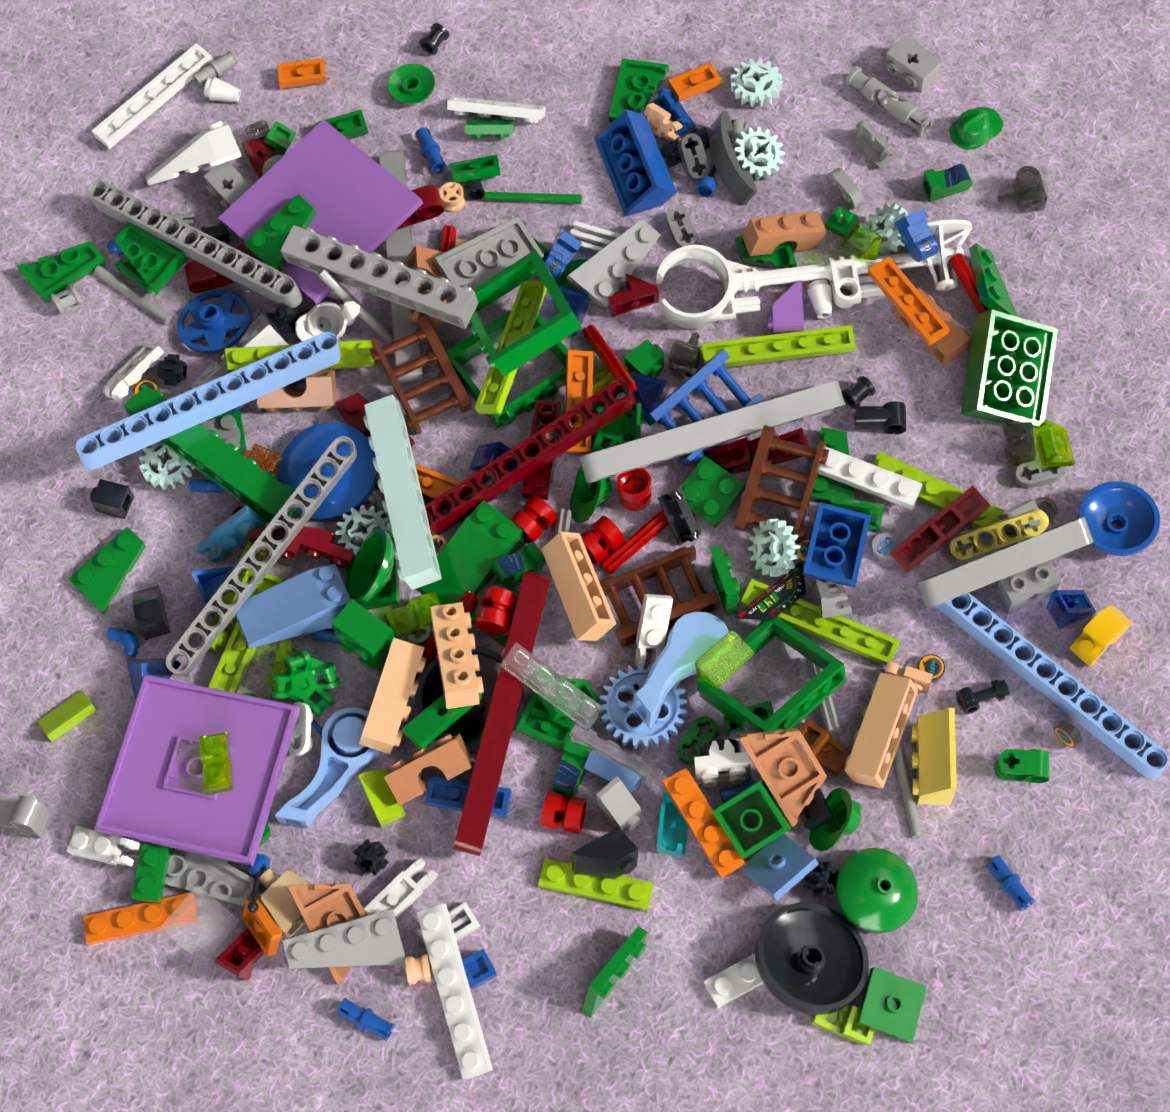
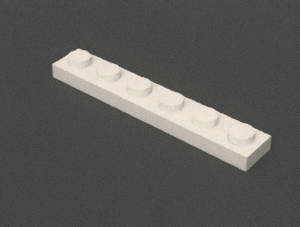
(151, 96)
(454, 991)

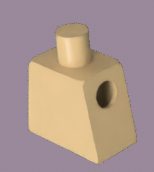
(279, 901)

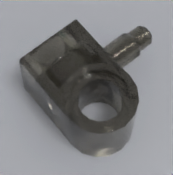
(1029, 196)
(685, 357)
(1018, 443)

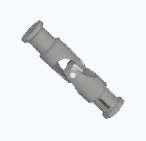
(899, 108)

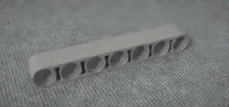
(1004, 562)

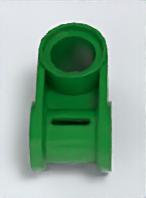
(1028, 765)

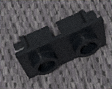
(671, 150)
(284, 318)
(679, 516)

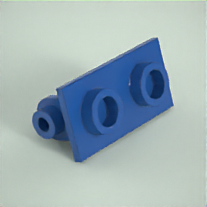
(669, 103)

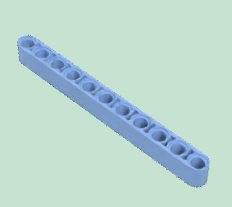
(208, 401)
(1058, 679)

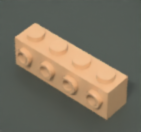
(578, 586)
(455, 655)
(391, 697)
(881, 730)

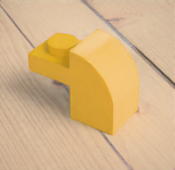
(1099, 634)

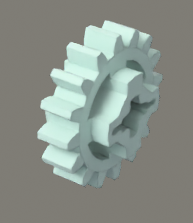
(756, 82)
(753, 142)
(884, 224)
(169, 464)
(359, 521)
(774, 547)

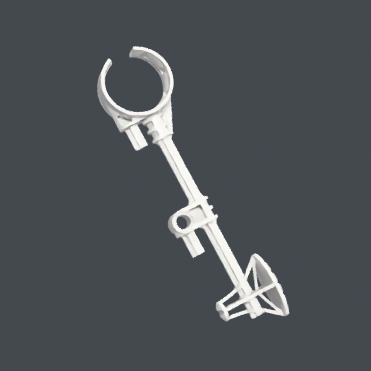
(840, 273)

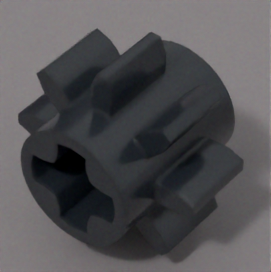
(172, 369)
(371, 857)
(821, 879)

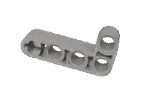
(24, 815)

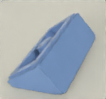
(609, 770)

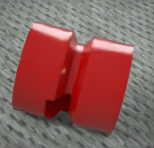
(634, 489)
(534, 518)
(601, 538)
(496, 611)
(573, 815)

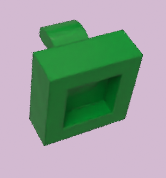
(841, 222)

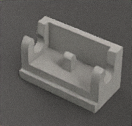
(831, 598)

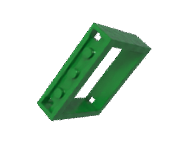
(536, 340)
(526, 402)
(802, 702)

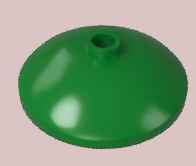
(371, 567)
(863, 898)

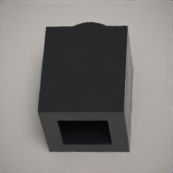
(112, 498)

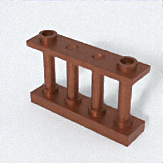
(434, 355)
(762, 466)
(681, 557)

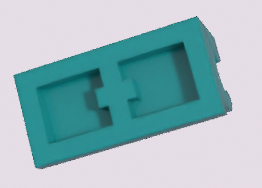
(672, 829)

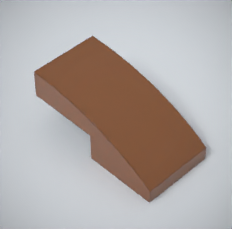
(826, 750)

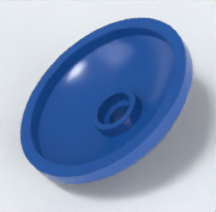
(1123, 505)

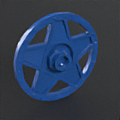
(213, 321)

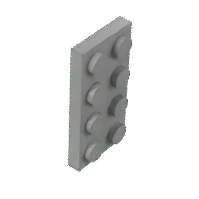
(486, 254)

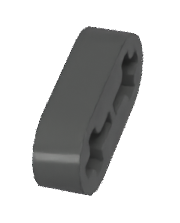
(698, 154)

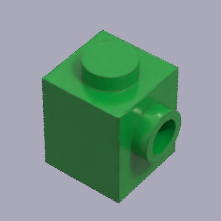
(646, 359)

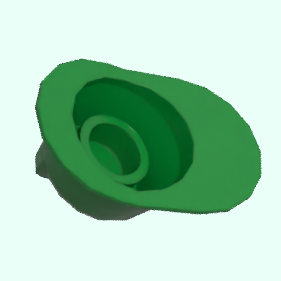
(975, 127)
(588, 496)
(844, 821)

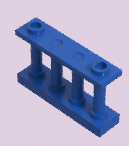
(699, 383)

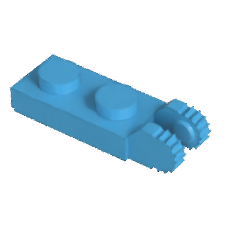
(230, 533)

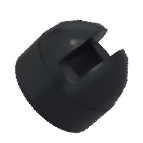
(479, 193)

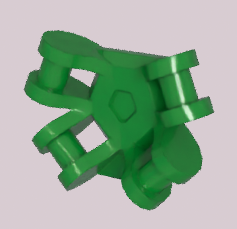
(620, 428)
(301, 681)

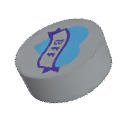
(883, 545)

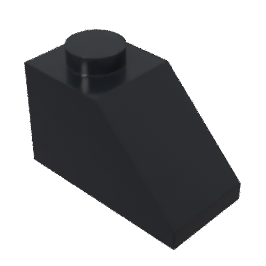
(150, 613)
(606, 856)

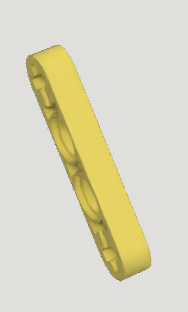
(1000, 538)

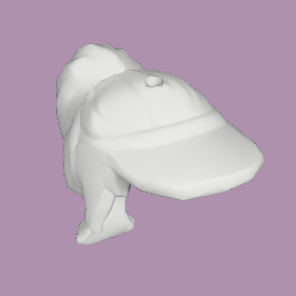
(331, 315)

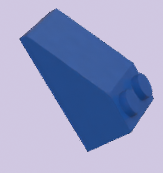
(836, 545)

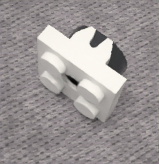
(721, 762)

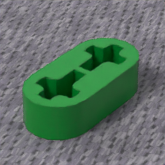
(692, 736)

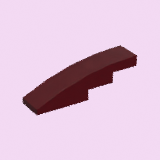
(739, 454)
(940, 529)

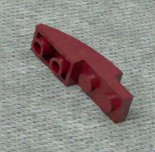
(541, 480)
(314, 542)

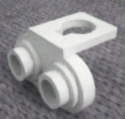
(301, 739)

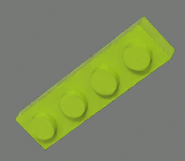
(619, 891)

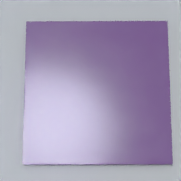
(345, 186)
(159, 773)

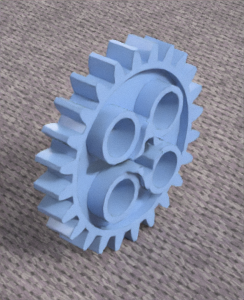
(620, 713)

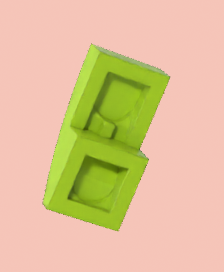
(844, 1024)

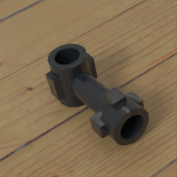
(969, 701)

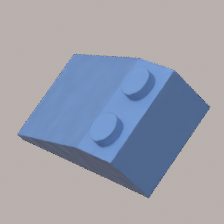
(294, 607)

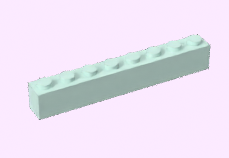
(402, 493)

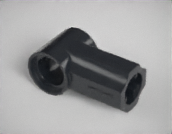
(889, 418)

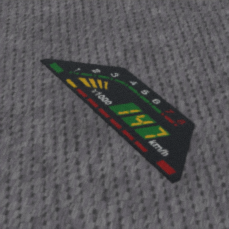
(777, 597)

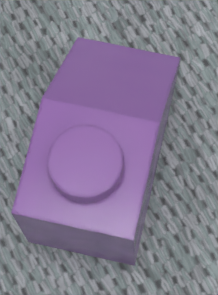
(787, 312)

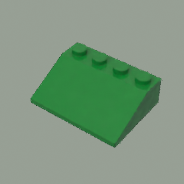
(1009, 369)

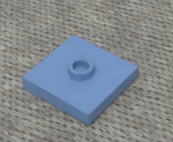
(779, 866)

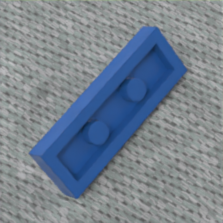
(453, 794)

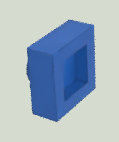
(478, 969)

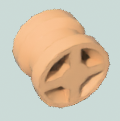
(452, 190)
(418, 969)

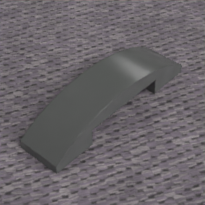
(737, 181)

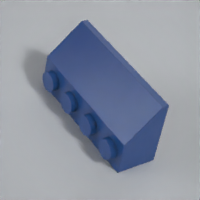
(635, 163)

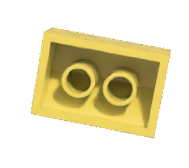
(934, 757)

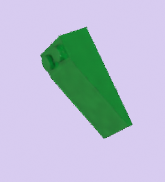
(472, 551)

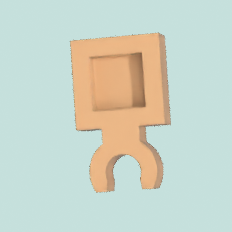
(660, 122)
(920, 678)

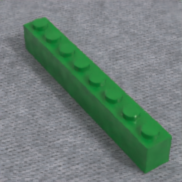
(220, 462)

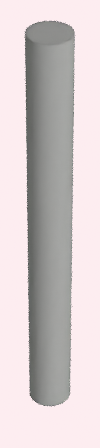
(132, 294)
(378, 327)
(906, 792)

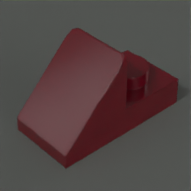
(638, 295)
(241, 955)

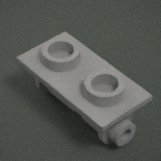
(873, 144)

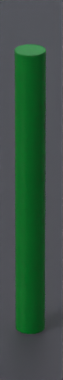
(533, 197)

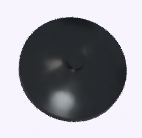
(473, 721)
(811, 958)

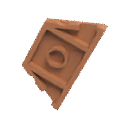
(785, 767)
(325, 906)

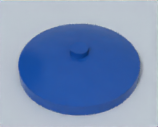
(352, 488)

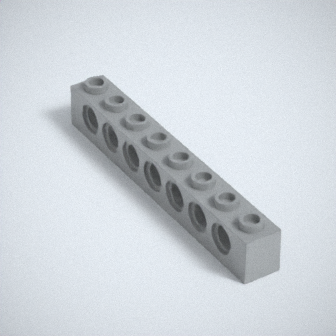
(455, 312)

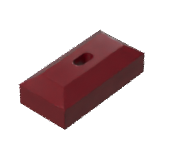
(252, 149)

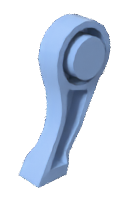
(686, 643)
(334, 770)

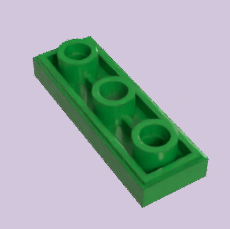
(431, 723)

